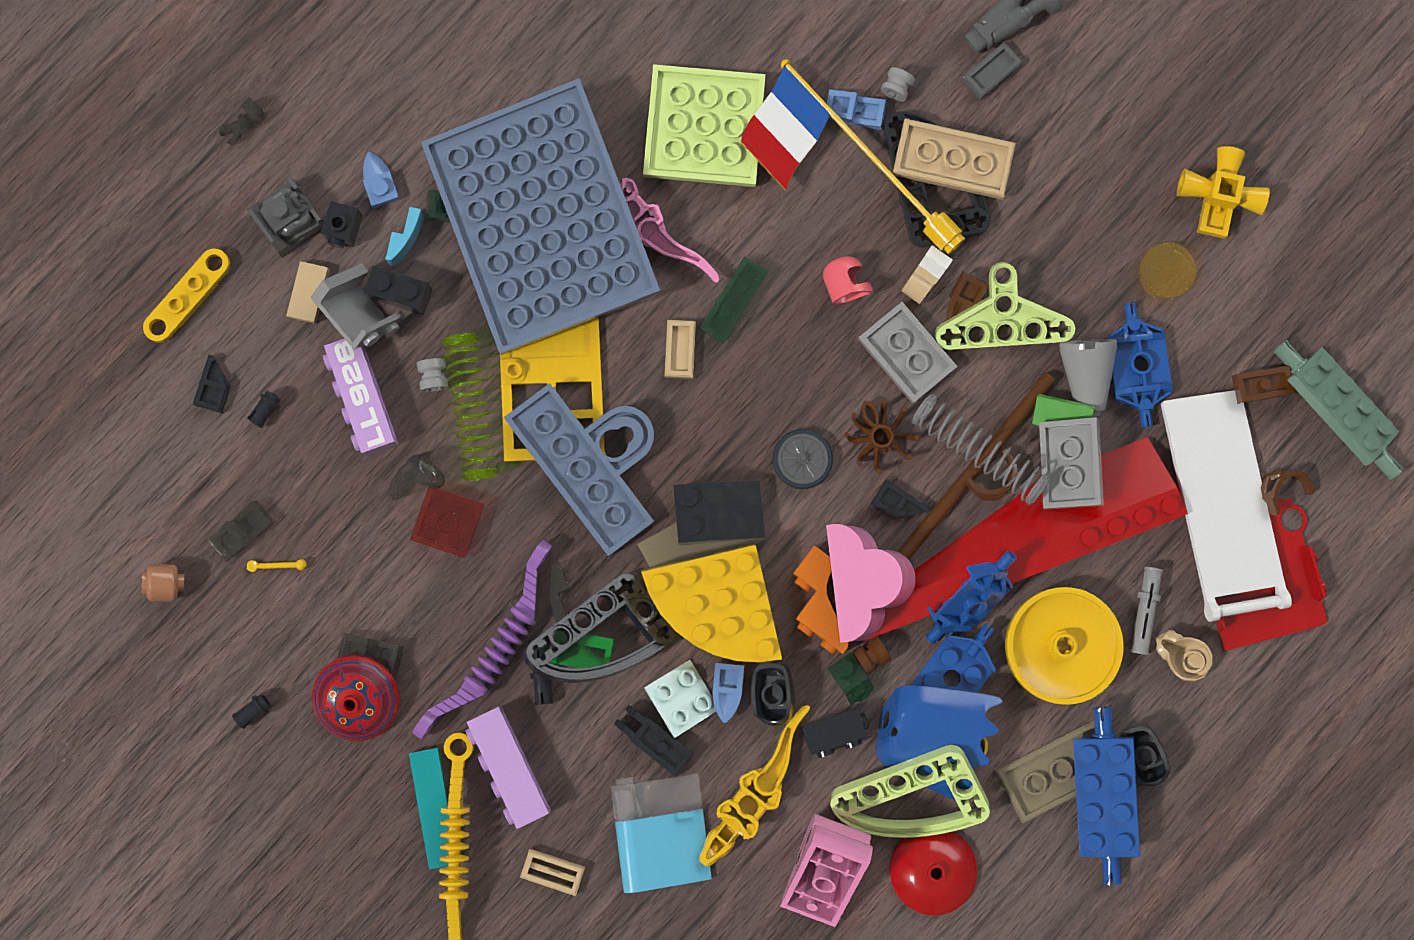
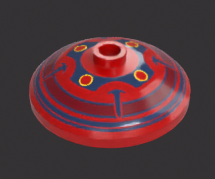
(364, 683)

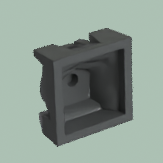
(287, 217)

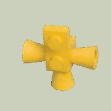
(1222, 193)

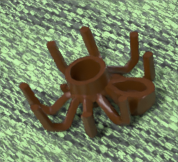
(880, 436)

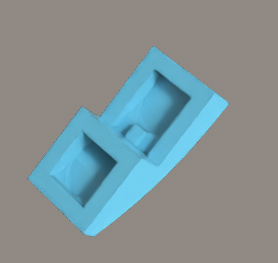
(402, 243)

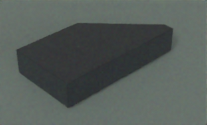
(212, 388)
(897, 502)

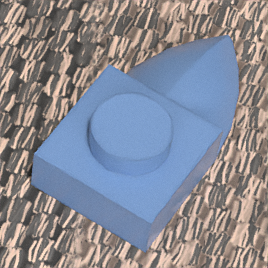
(378, 181)
(727, 689)

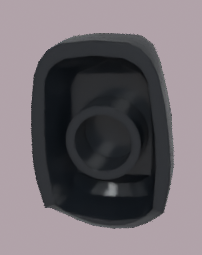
(773, 693)
(1150, 756)

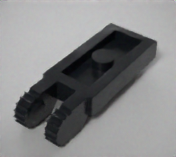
(656, 742)

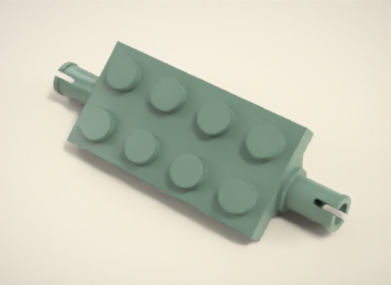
(1342, 406)

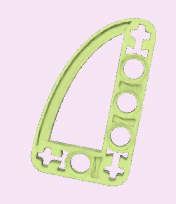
(950, 772)

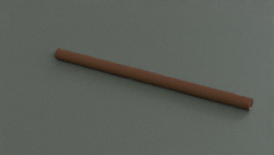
(959, 487)

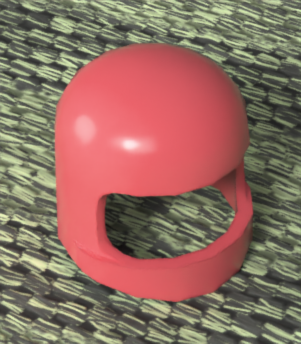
(841, 280)

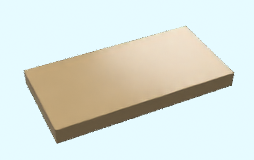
(953, 159)

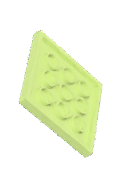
(699, 125)

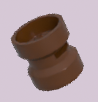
(871, 655)

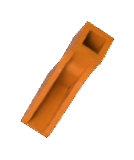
(818, 615)

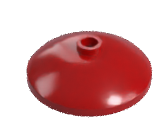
(912, 868)

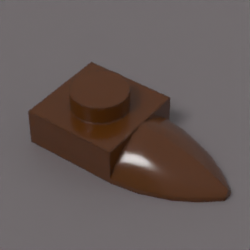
(965, 293)

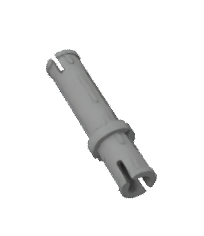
(1148, 597)

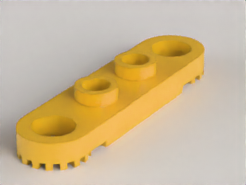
(186, 295)

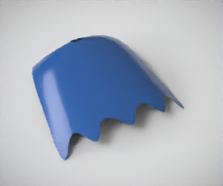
(933, 719)

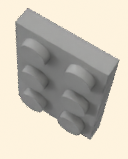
(907, 352)
(1074, 460)

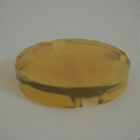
(1167, 270)

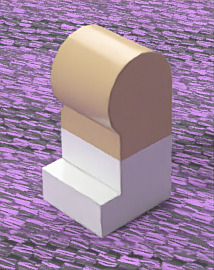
(927, 274)

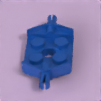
(1137, 387)
(973, 599)
(962, 655)

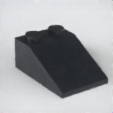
(718, 512)

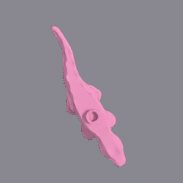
(653, 232)

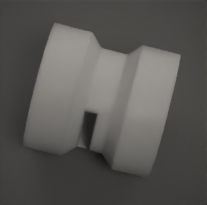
(432, 377)

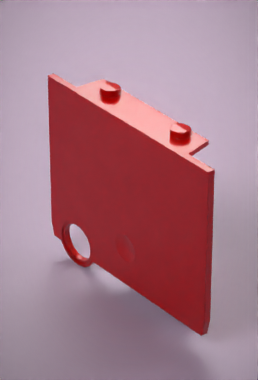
(1301, 581)

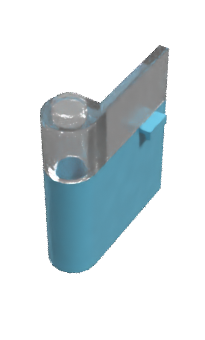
(659, 832)

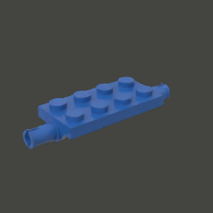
(1106, 796)

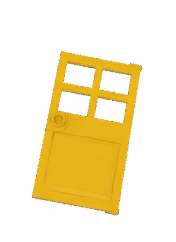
(560, 358)

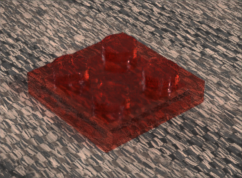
(447, 522)

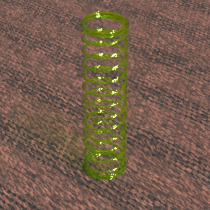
(458, 340)

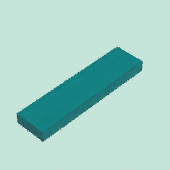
(430, 796)

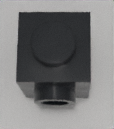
(341, 225)

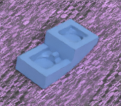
(857, 110)

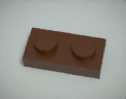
(1262, 384)

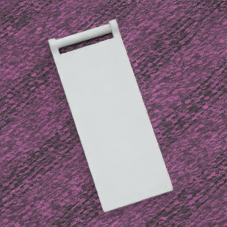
(1224, 502)

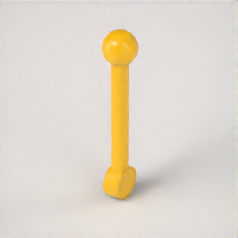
(253, 566)

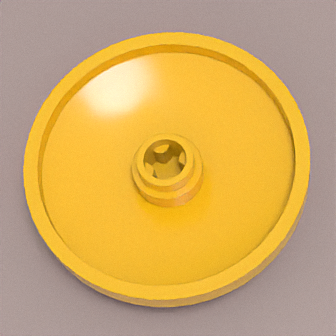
(1064, 645)

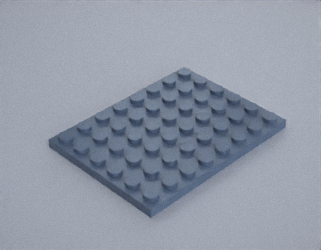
(540, 216)

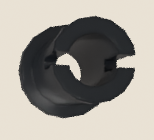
(264, 408)
(251, 711)

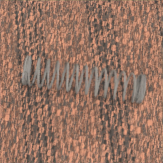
(931, 401)

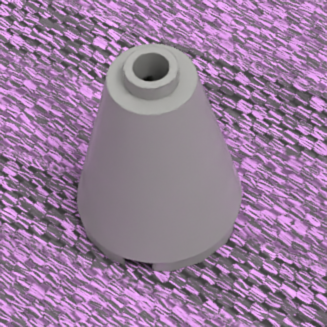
(1089, 370)

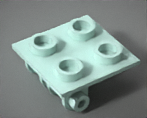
(681, 698)

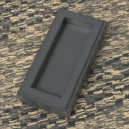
(992, 70)

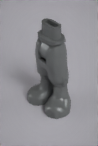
(1006, 19)

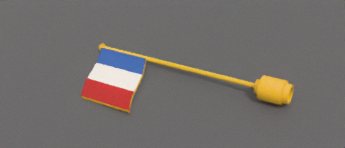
(791, 125)

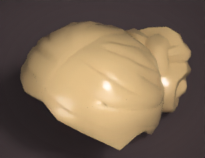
(1186, 656)

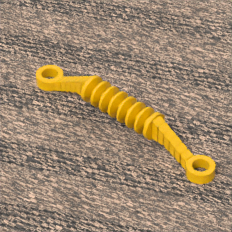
(455, 834)

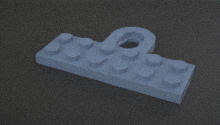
(580, 469)

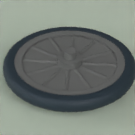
(802, 459)

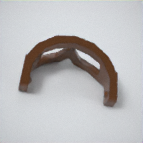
(993, 495)
(1271, 497)

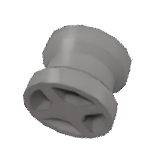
(897, 84)

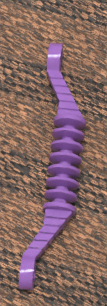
(524, 614)

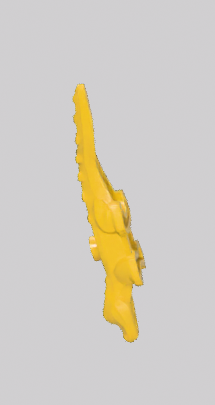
(758, 792)

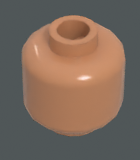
(162, 582)

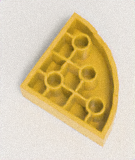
(718, 603)

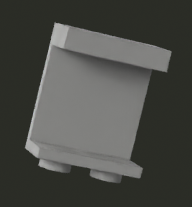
(352, 310)

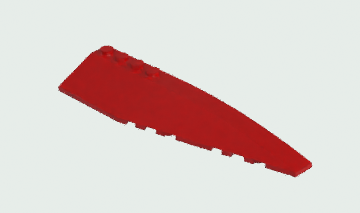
(1135, 497)

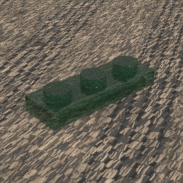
(733, 300)

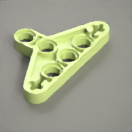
(1017, 316)

